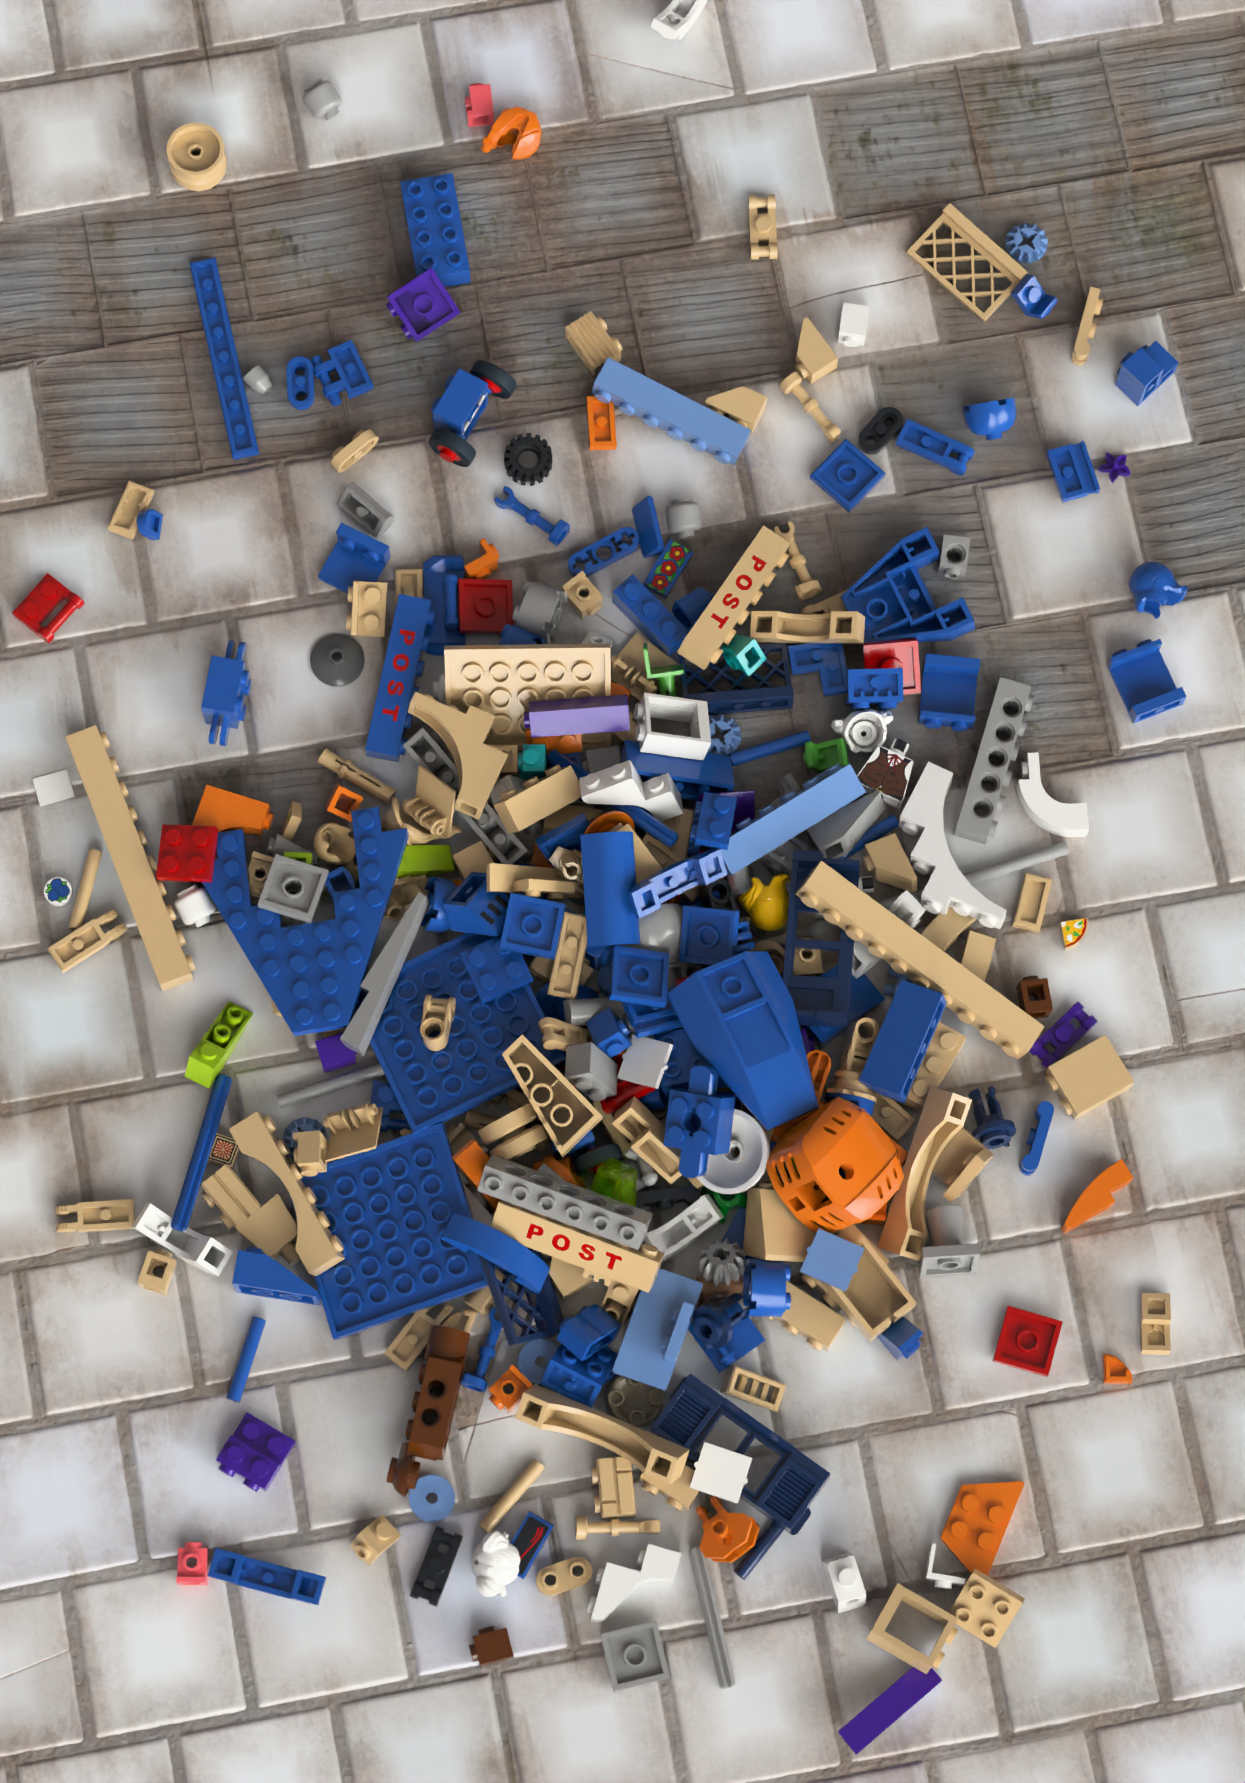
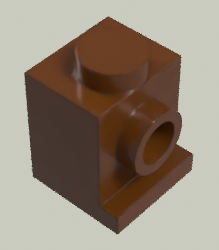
(1040, 990)

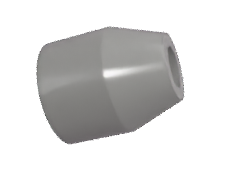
(258, 380)

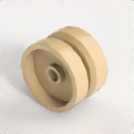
(196, 156)
(513, 1133)

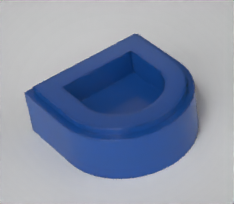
(150, 523)

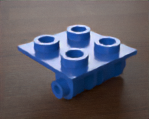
(744, 1339)

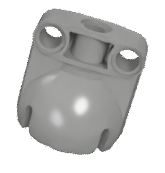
(662, 933)

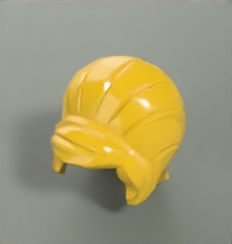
(767, 903)

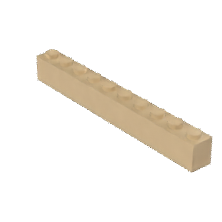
(129, 857)
(919, 960)

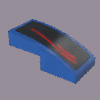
(530, 1540)

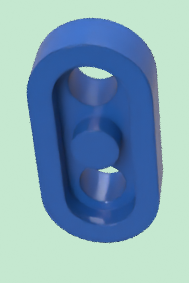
(301, 384)

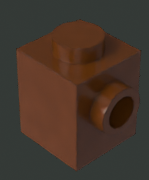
(491, 1646)

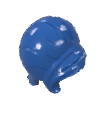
(1154, 586)

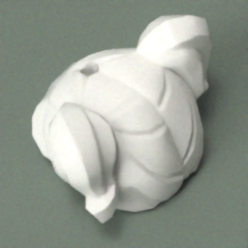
(867, 721)
(495, 1564)

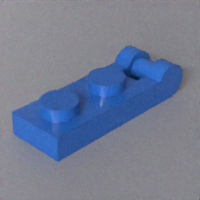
(934, 446)

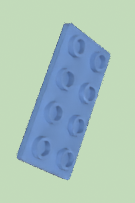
(658, 1330)

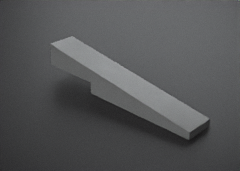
(382, 978)

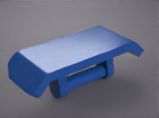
(440, 587)

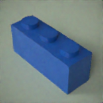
(649, 615)

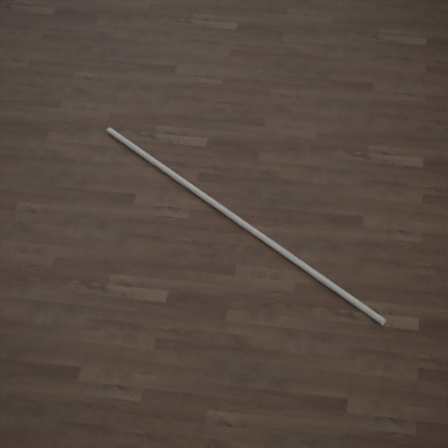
(809, 930)

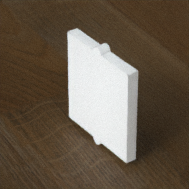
(645, 1061)
(721, 1472)

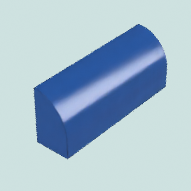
(689, 775)
(607, 879)
(903, 1041)

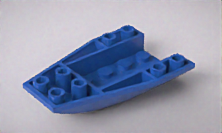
(750, 1033)

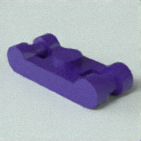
(1063, 1035)

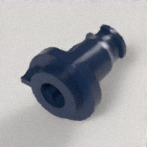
(991, 1129)
(714, 1325)

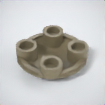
(634, 1401)

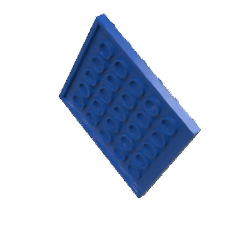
(471, 1066)
(391, 1220)

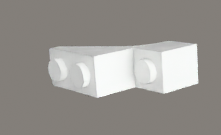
(624, 787)
(619, 1582)

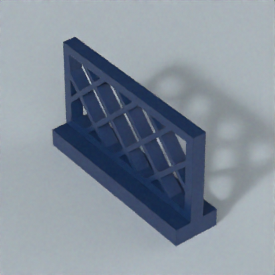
(743, 699)
(541, 1306)

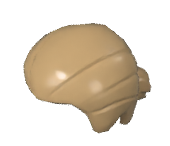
(336, 847)

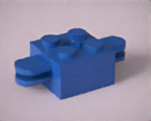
(225, 692)
(710, 1121)

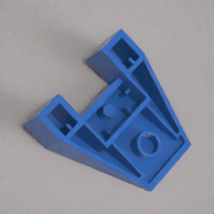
(898, 601)

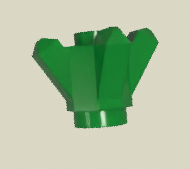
(726, 1202)

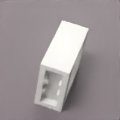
(676, 709)

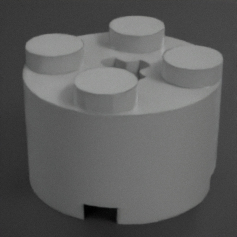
(541, 610)

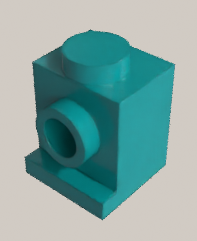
(738, 654)
(532, 761)

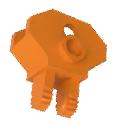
(726, 1532)

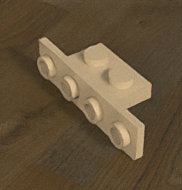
(529, 881)

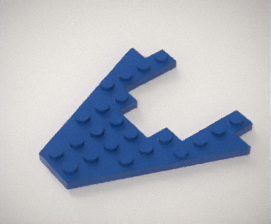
(314, 966)

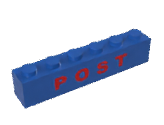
(399, 677)

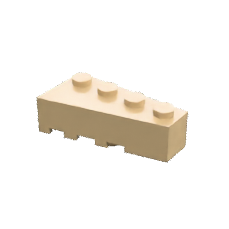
(555, 1100)

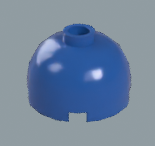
(990, 417)
(435, 918)

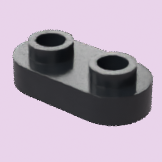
(879, 431)

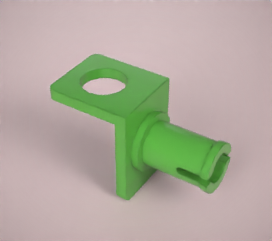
(664, 674)

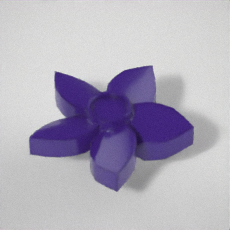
(1115, 467)

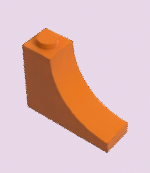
(232, 812)

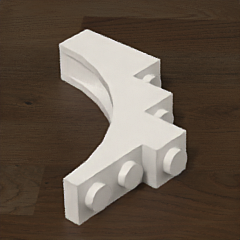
(932, 856)

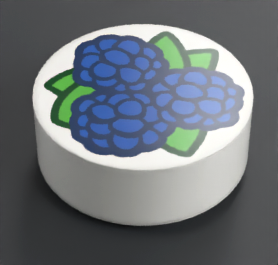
(58, 891)

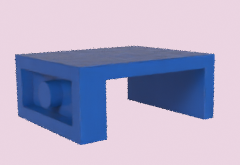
(1144, 681)
(948, 692)

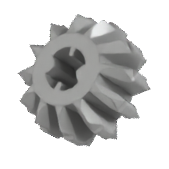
(721, 1262)

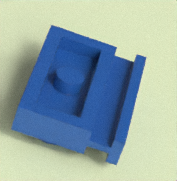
(1073, 471)
(650, 1019)

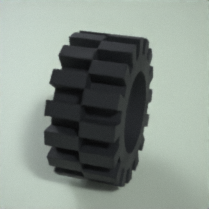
(528, 444)

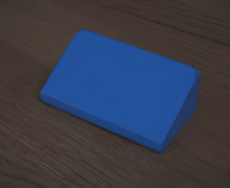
(648, 528)

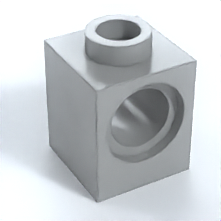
(958, 546)

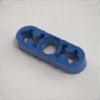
(624, 550)

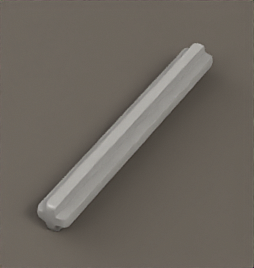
(712, 1618)

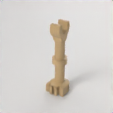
(792, 384)
(808, 587)
(583, 1527)

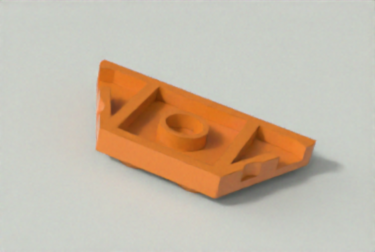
(980, 1522)

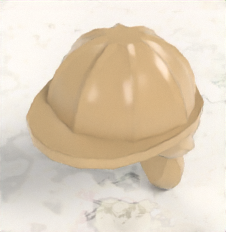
(418, 835)

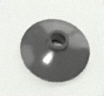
(337, 672)

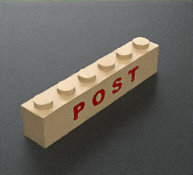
(734, 597)
(579, 1247)

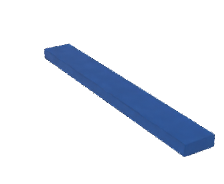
(224, 358)

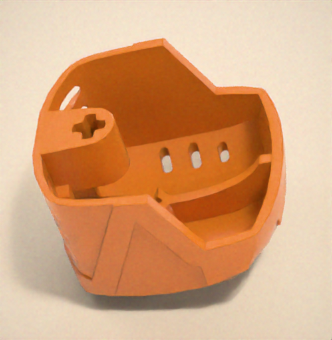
(855, 1146)

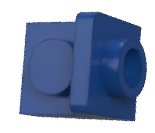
(1032, 298)

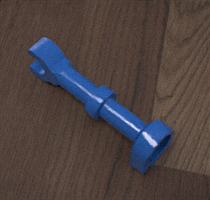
(556, 532)
(476, 1381)

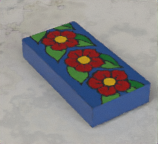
(668, 569)

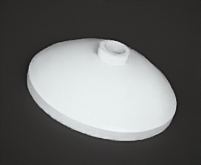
(737, 1174)

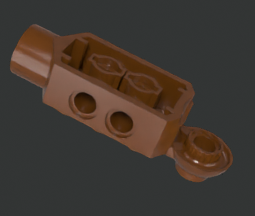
(444, 1369)

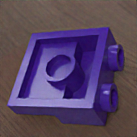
(422, 305)
(255, 1453)

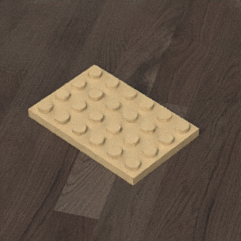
(513, 675)

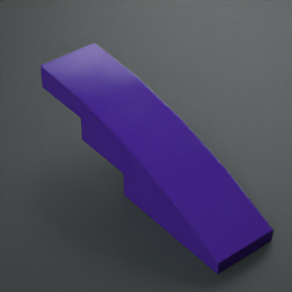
(888, 1708)

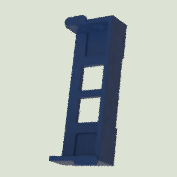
(818, 999)
(790, 1483)

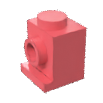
(479, 105)
(198, 1574)

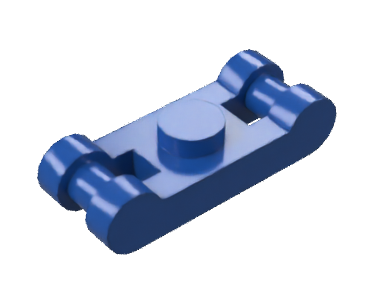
(1037, 1138)

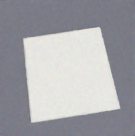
(53, 787)

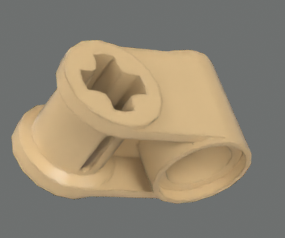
(437, 1016)

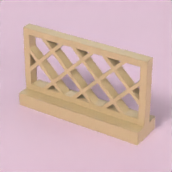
(983, 246)

